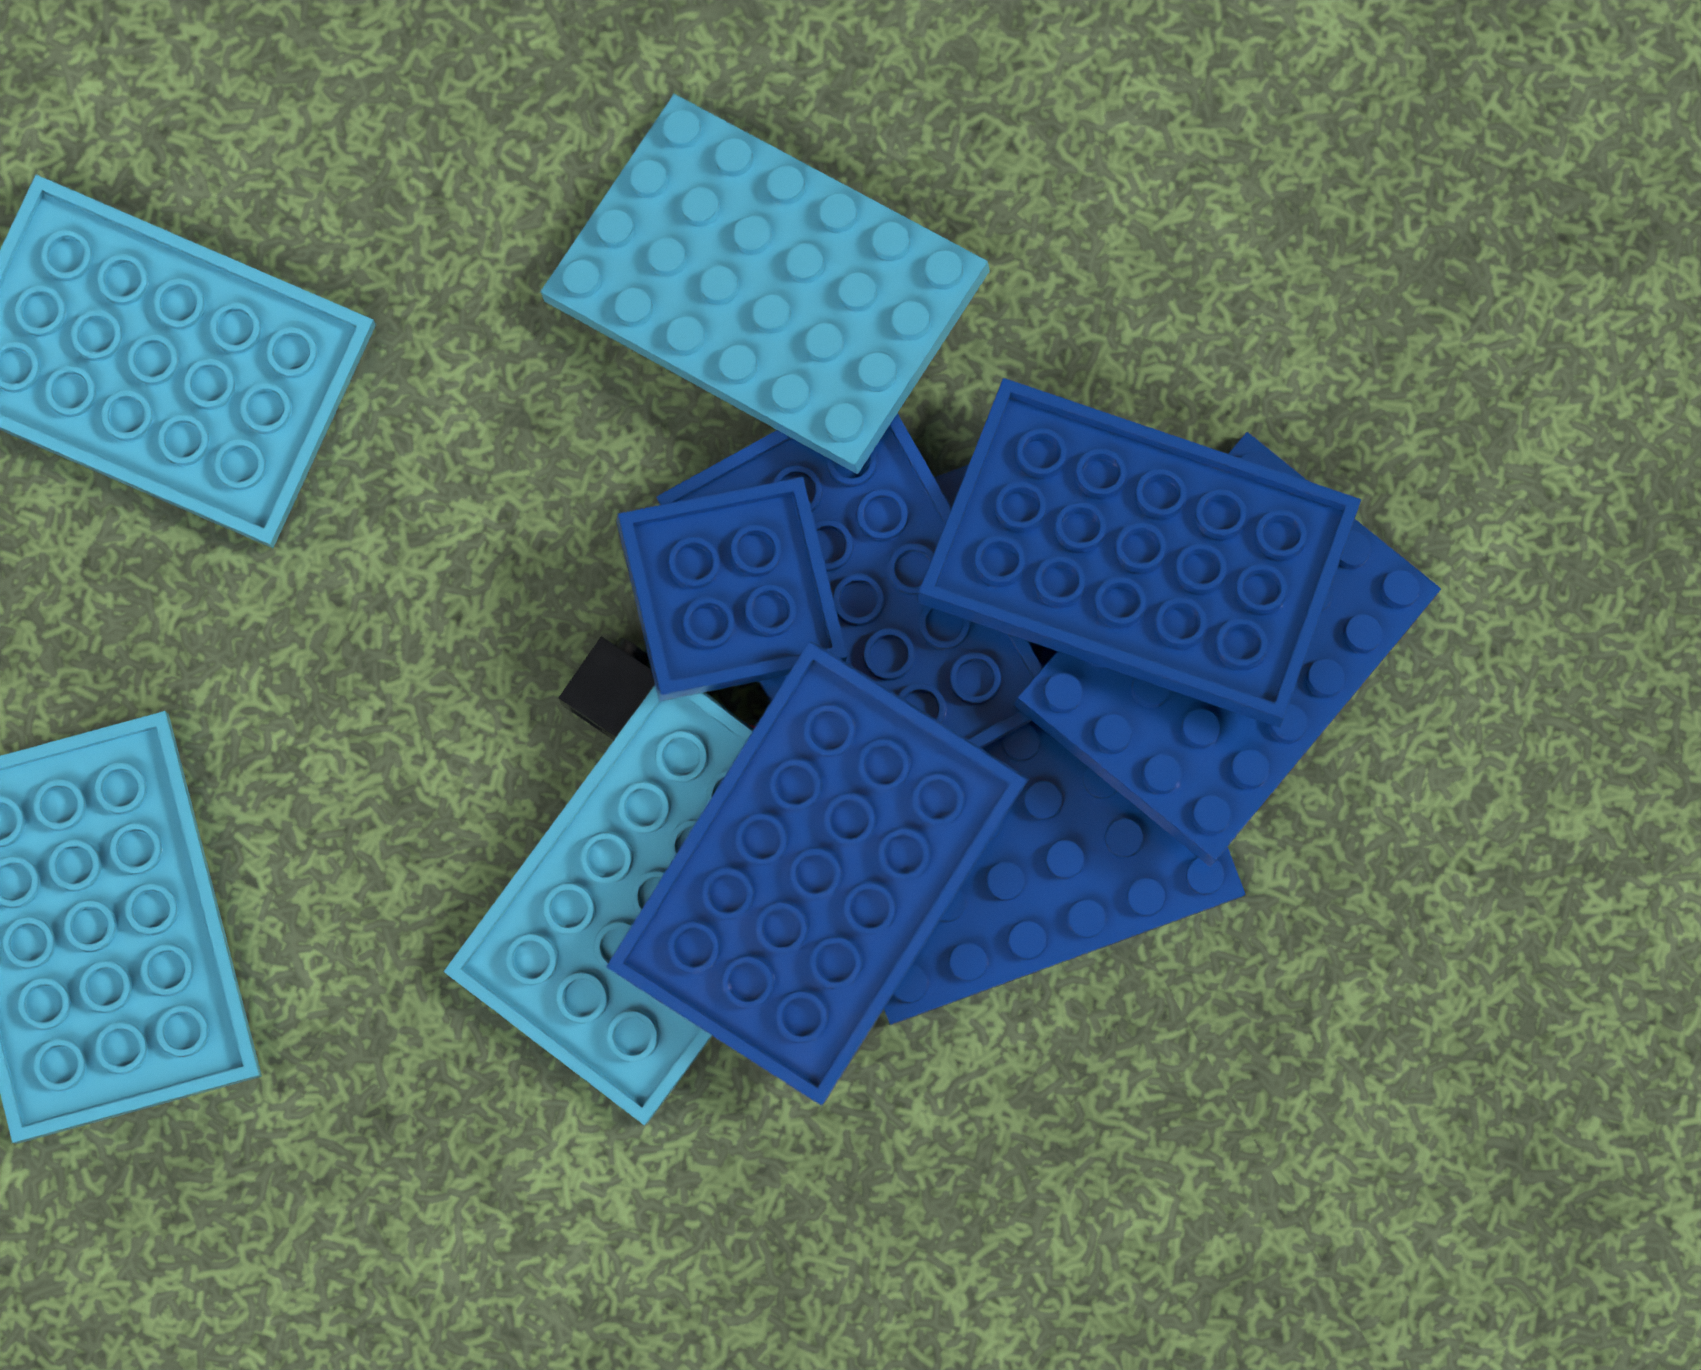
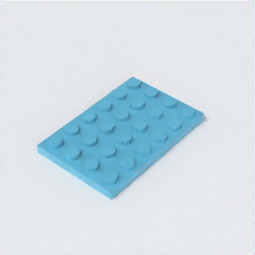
(765, 282)
(167, 361)
(579, 891)
(109, 935)

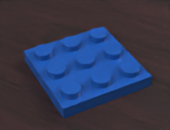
(729, 587)

